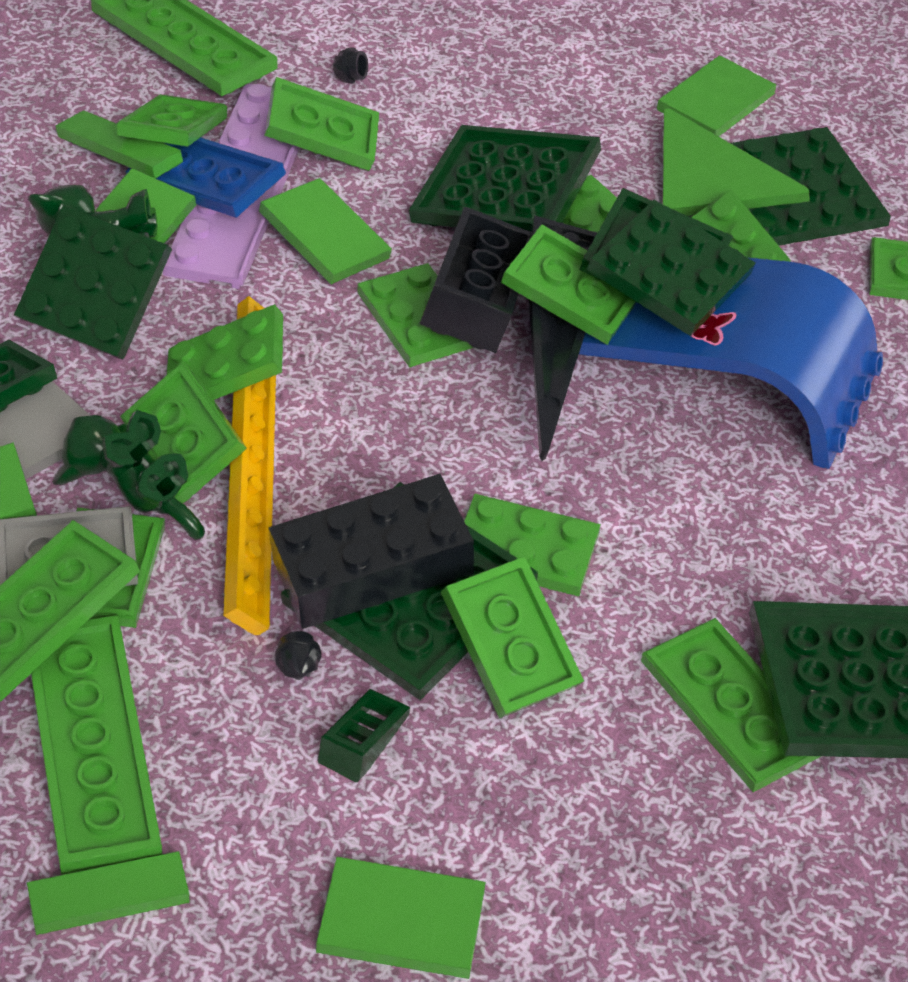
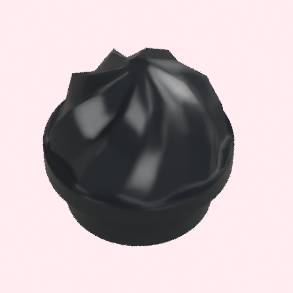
(351, 65)
(298, 654)

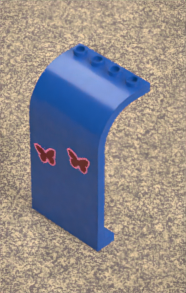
(781, 327)

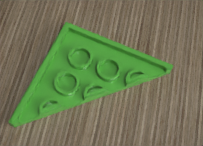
(705, 167)

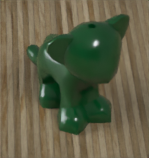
(136, 216)
(122, 451)

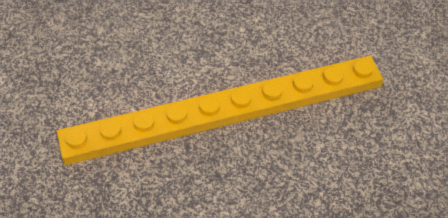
(251, 503)

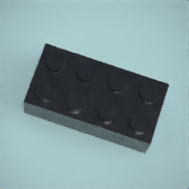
(468, 291)
(371, 550)

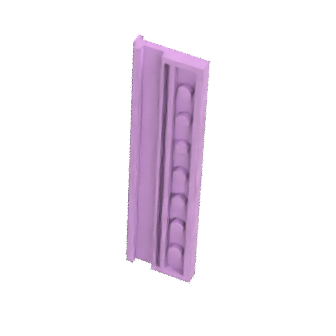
(217, 244)

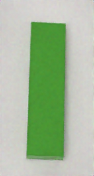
(101, 138)

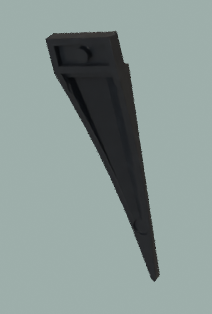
(553, 347)

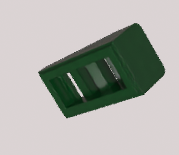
(351, 757)

